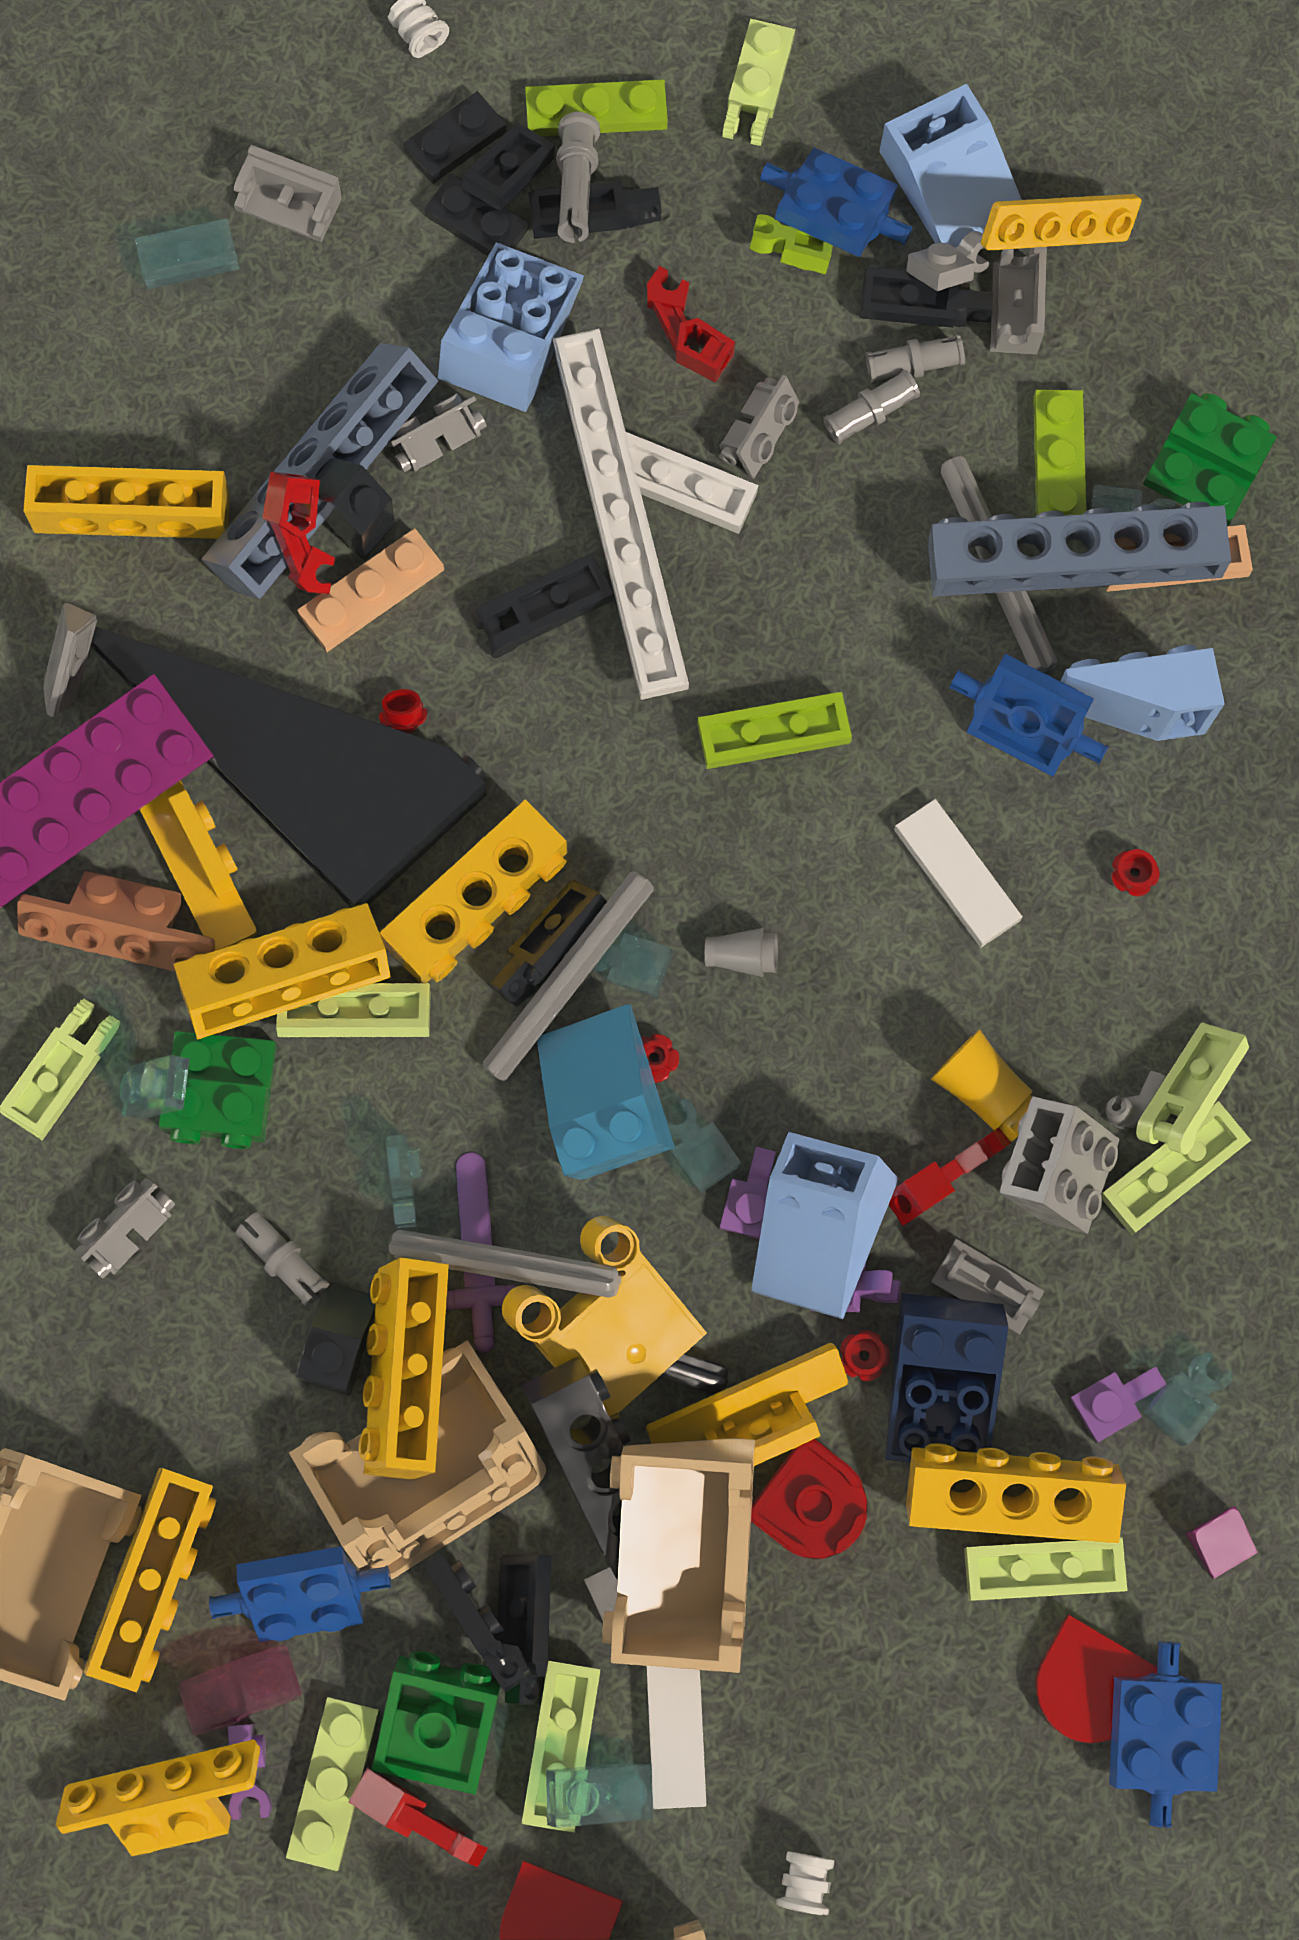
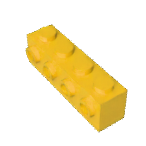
(404, 1369)
(147, 1580)

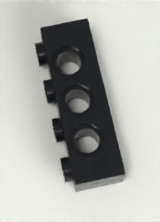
(556, 1402)

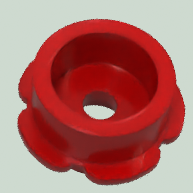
(402, 710)
(1139, 860)
(668, 1056)
(872, 1344)

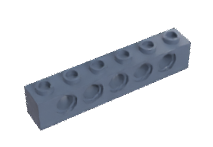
(349, 429)
(1057, 567)

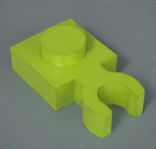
(796, 246)

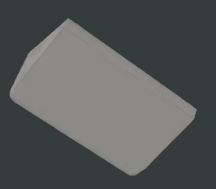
(68, 658)

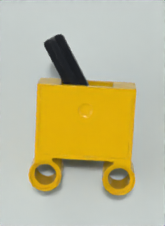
(625, 1336)

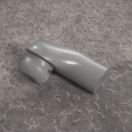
(1127, 1111)

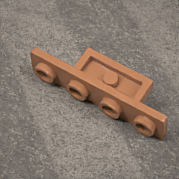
(114, 921)

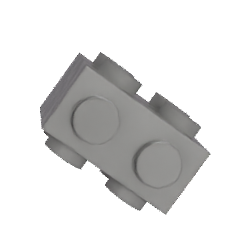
(1059, 1165)

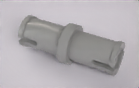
(915, 358)
(871, 407)
(282, 1258)

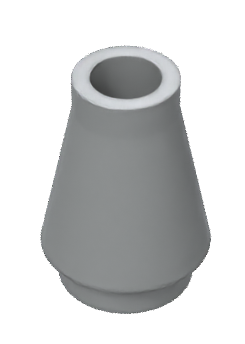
(744, 952)

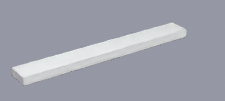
(620, 514)

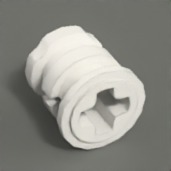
(418, 26)
(806, 1883)

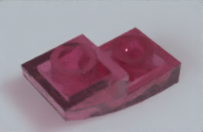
(239, 1689)

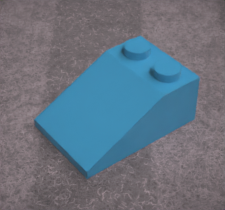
(601, 1095)

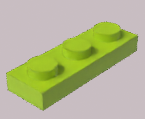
(615, 105)
(1059, 451)
(774, 730)

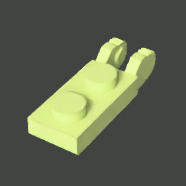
(758, 77)
(57, 1072)

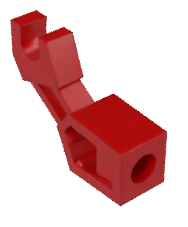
(670, 309)
(300, 556)
(933, 1183)
(404, 1812)

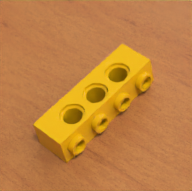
(127, 501)
(519, 833)
(314, 964)
(1088, 1517)

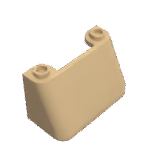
(479, 1470)
(682, 1554)
(50, 1556)

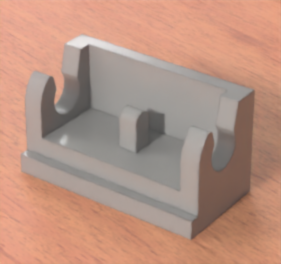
(287, 193)
(1018, 302)

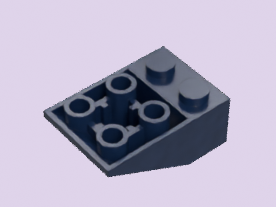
(945, 1374)

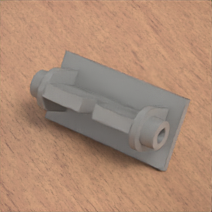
(771, 409)
(452, 422)
(108, 1238)
(978, 1278)

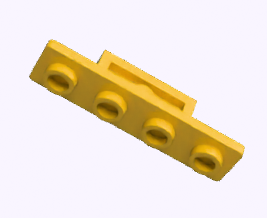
(1060, 221)
(199, 866)
(762, 1408)
(163, 1801)

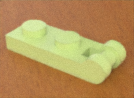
(1192, 1087)

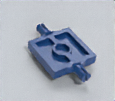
(836, 202)
(1029, 715)
(300, 1593)
(1165, 1734)

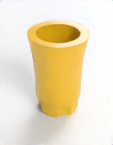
(986, 1085)

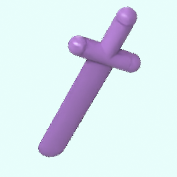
(475, 1226)

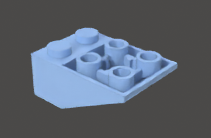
(948, 164)
(508, 326)
(1152, 695)
(820, 1223)

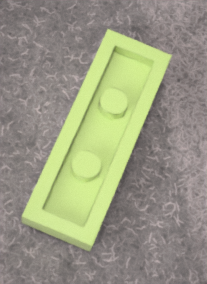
(363, 1012)
(1170, 1174)
(1044, 1569)
(561, 1732)
(332, 1778)

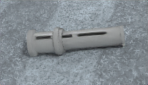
(577, 162)

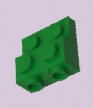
(1210, 455)
(224, 1090)
(437, 1722)

